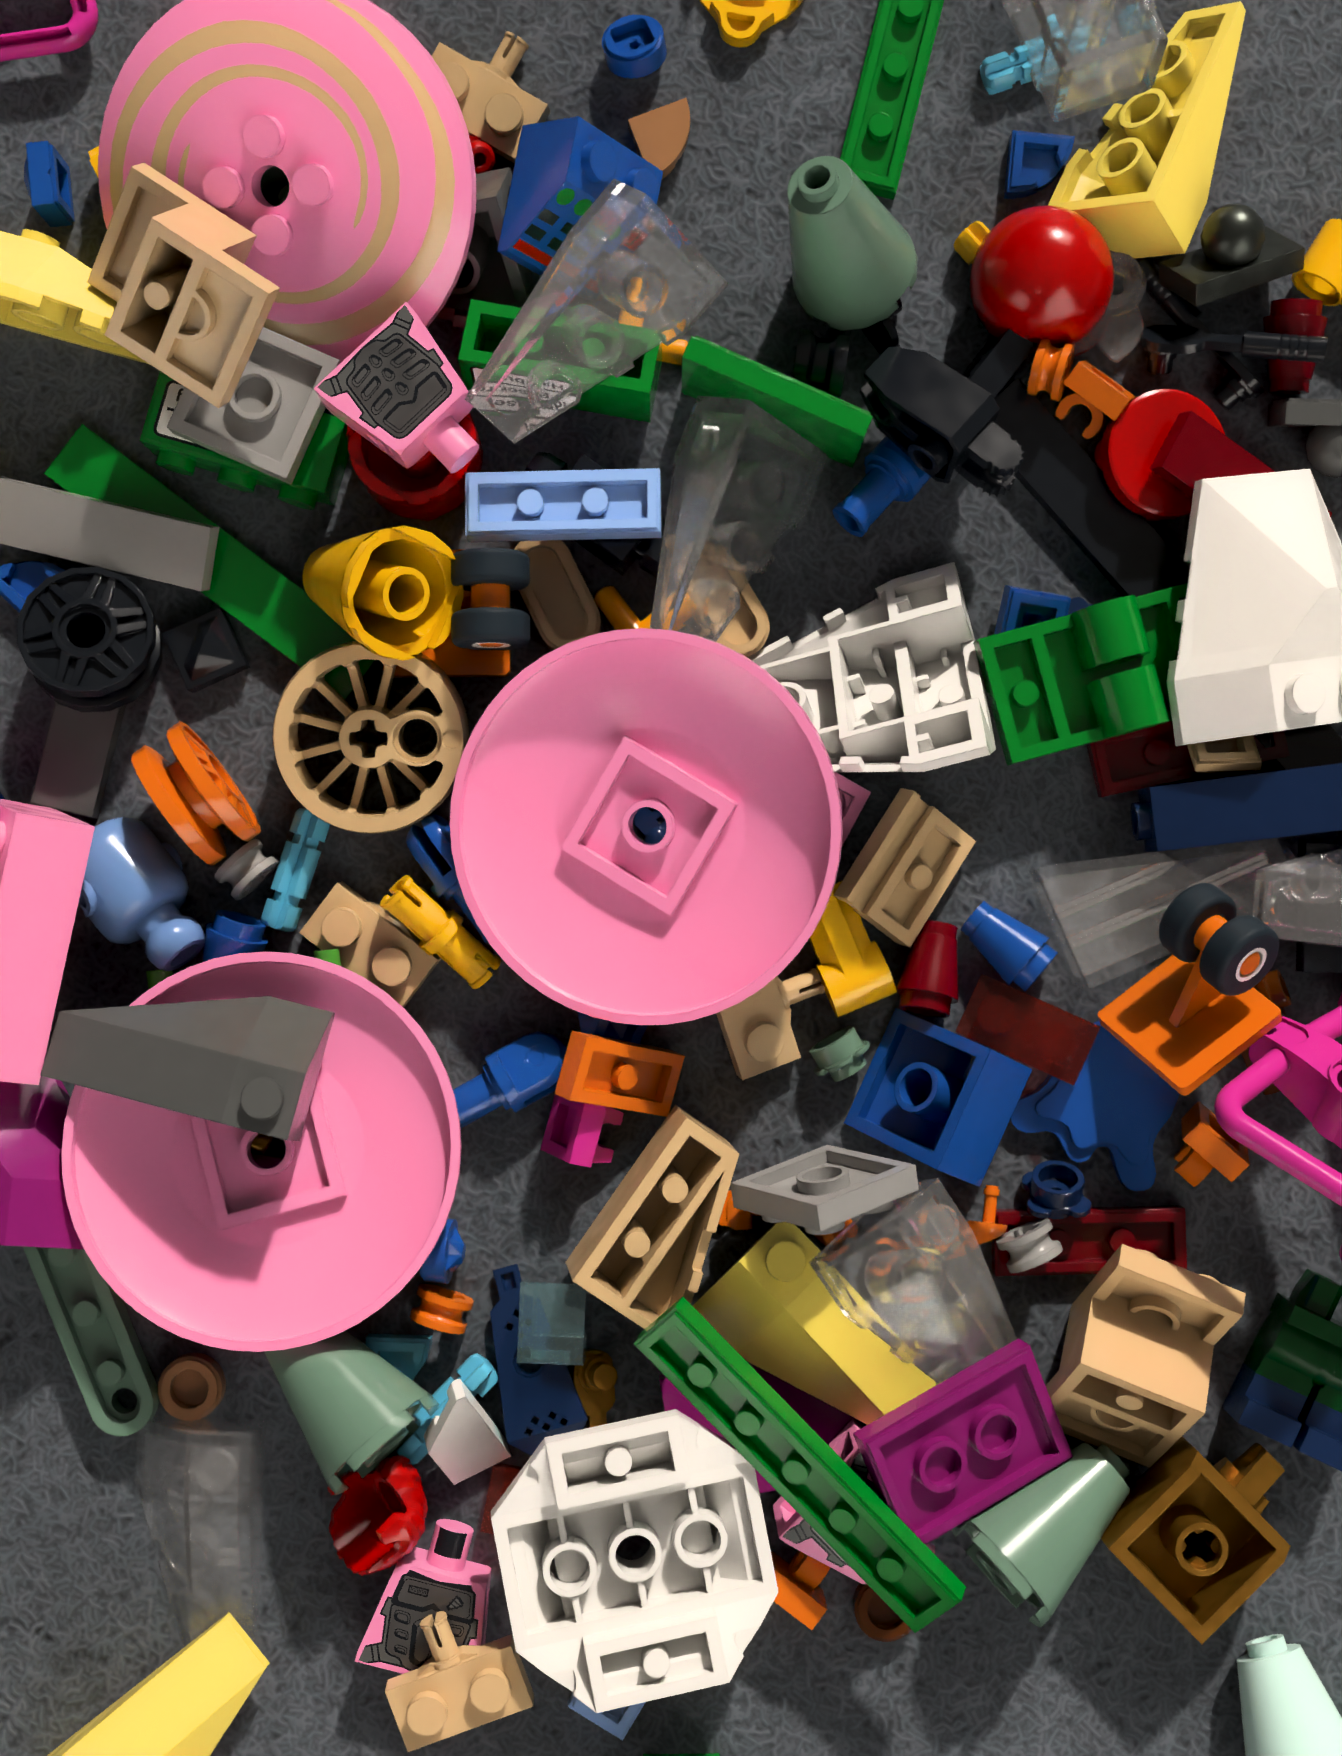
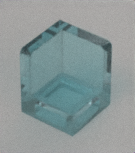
(551, 1323)

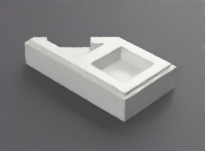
(464, 1436)

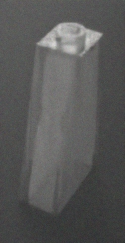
(1112, 907)

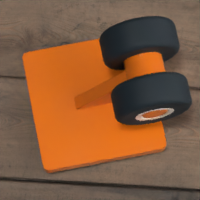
(486, 624)
(1202, 1000)

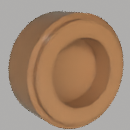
(191, 1386)

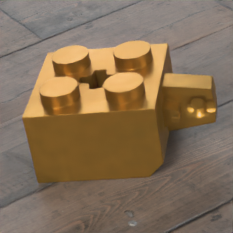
(1221, 1504)

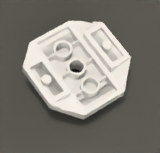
(647, 1624)

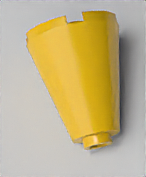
(387, 589)

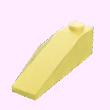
(1159, 156)
(50, 294)
(791, 1327)
(181, 1704)

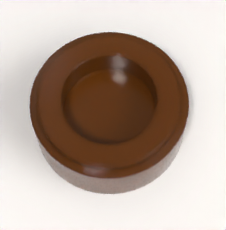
(876, 1616)

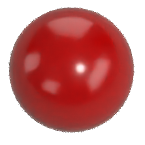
(1042, 276)

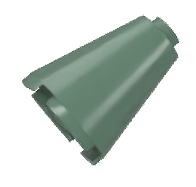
(845, 247)
(348, 1404)
(1048, 1529)

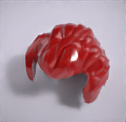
(379, 1516)

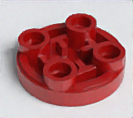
(1132, 446)

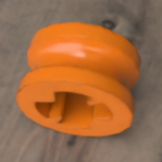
(1050, 369)
(441, 1309)

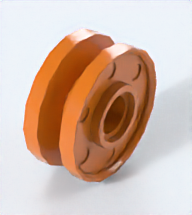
(195, 794)

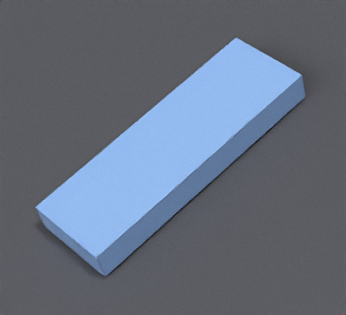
(563, 505)

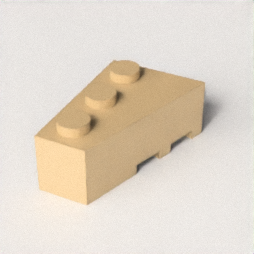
(658, 1222)

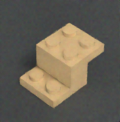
(181, 285)
(1140, 1354)

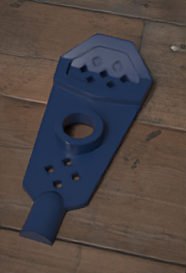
(529, 1393)

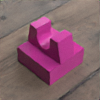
(575, 1131)

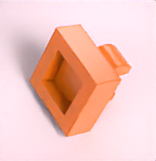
(1095, 391)
(1208, 1148)
(799, 1587)

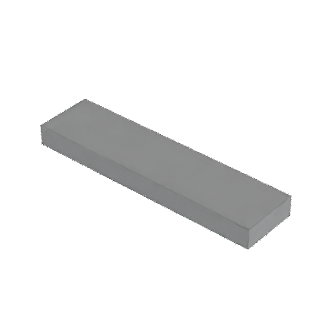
(107, 534)

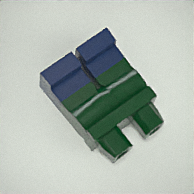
(1294, 1373)

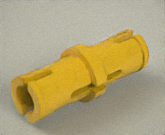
(440, 932)

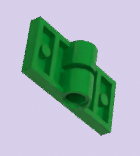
(1082, 674)

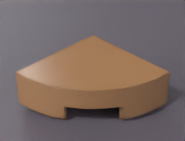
(662, 134)

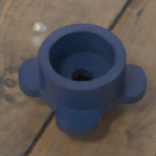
(1056, 1191)

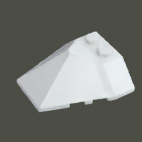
(1258, 610)
(892, 679)

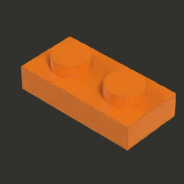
(619, 1074)

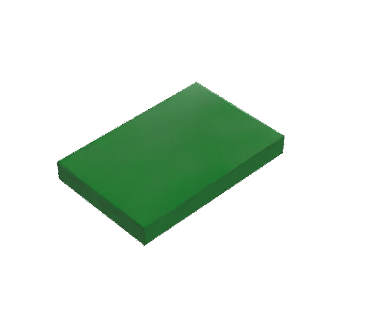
(817, 416)

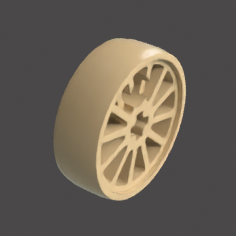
(449, 725)

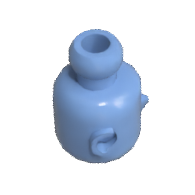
(136, 893)

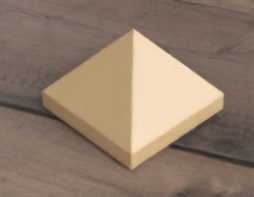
(1225, 757)

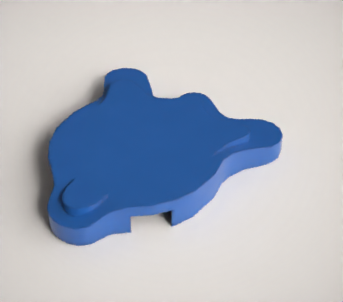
(1112, 1106)

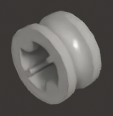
(246, 869)
(1029, 1245)

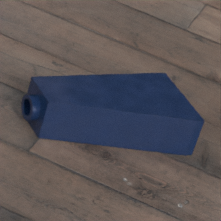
(1239, 808)

